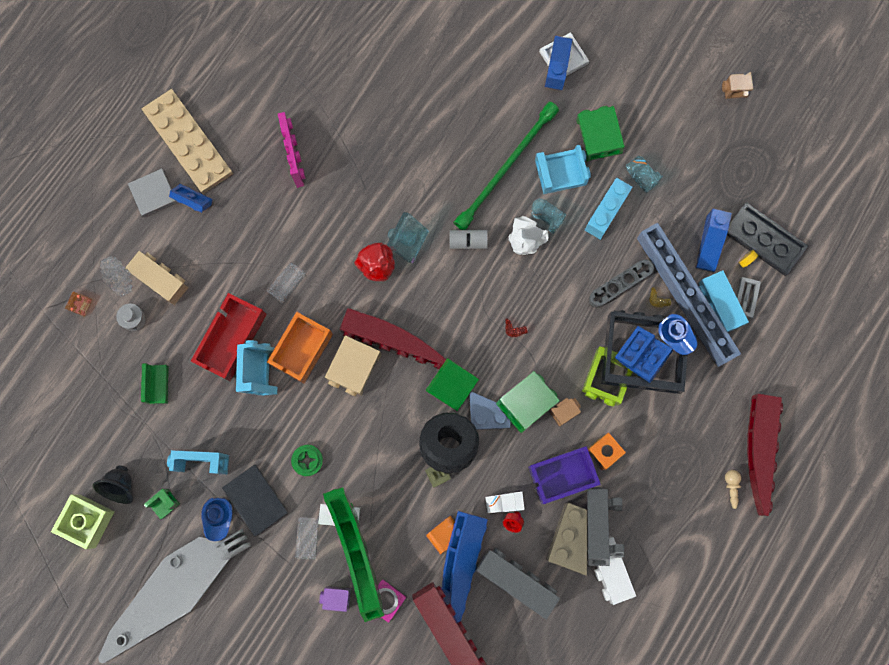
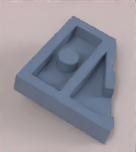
(486, 413)

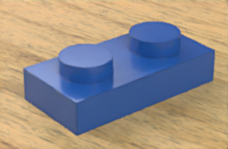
(190, 198)

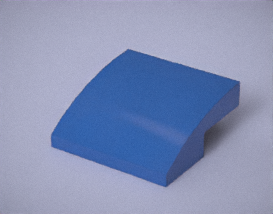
(644, 354)

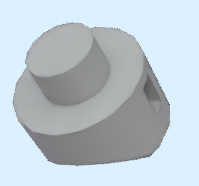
(131, 317)

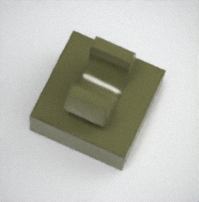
(436, 478)

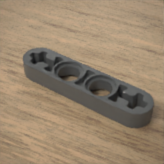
(620, 282)

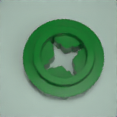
(300, 454)

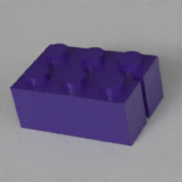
(564, 475)

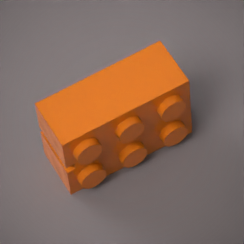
(300, 347)

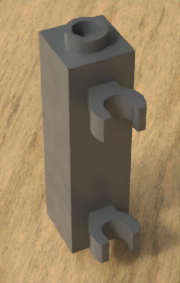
(598, 527)

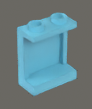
(562, 170)
(253, 369)
(218, 461)

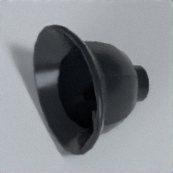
(115, 485)

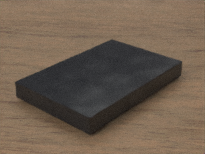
(255, 500)

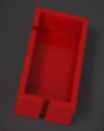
(219, 345)

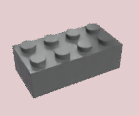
(517, 583)

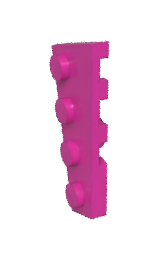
(290, 142)

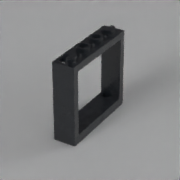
(640, 319)

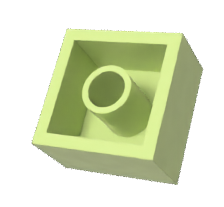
(82, 521)

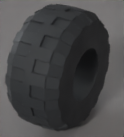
(443, 458)

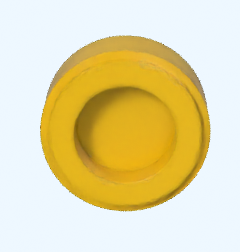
(748, 258)

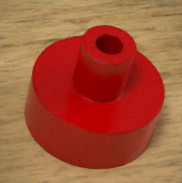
(513, 522)

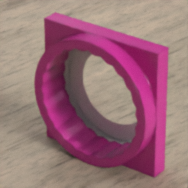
(399, 599)

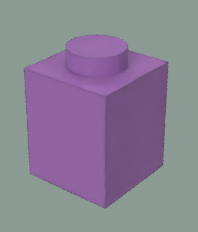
(335, 598)

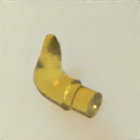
(658, 302)

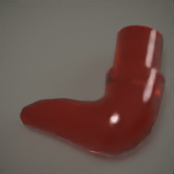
(514, 332)

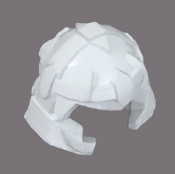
(526, 236)

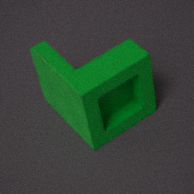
(162, 503)

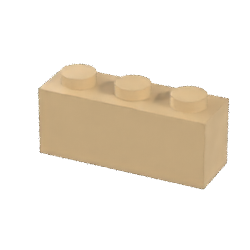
(157, 277)

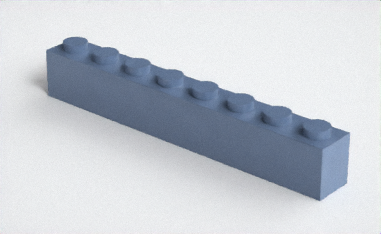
(688, 295)

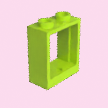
(594, 393)

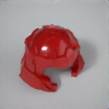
(376, 262)

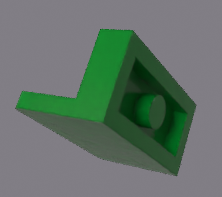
(154, 384)

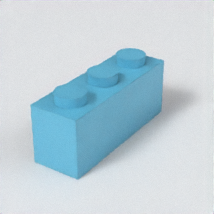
(608, 208)
(723, 301)

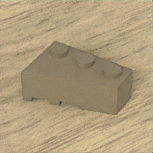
(570, 540)

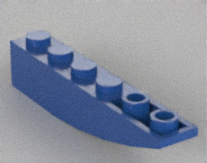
(462, 559)

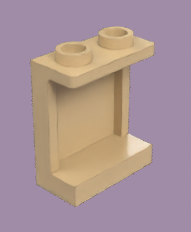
(352, 366)

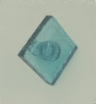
(407, 237)

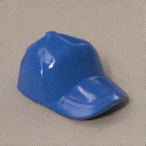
(678, 334)
(216, 518)

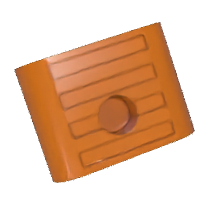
(441, 534)

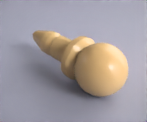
(733, 479)

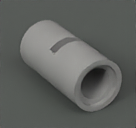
(468, 239)

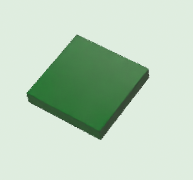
(452, 384)

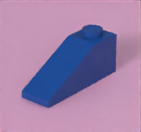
(558, 63)
(713, 239)

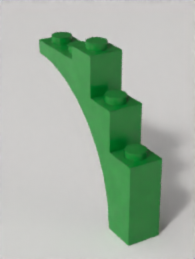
(356, 554)

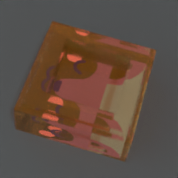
(78, 303)

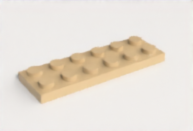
(187, 141)

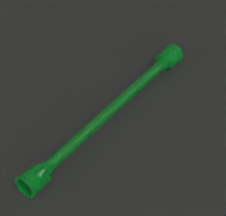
(547, 114)

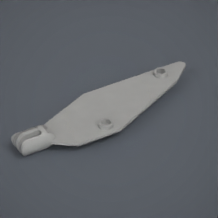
(171, 591)

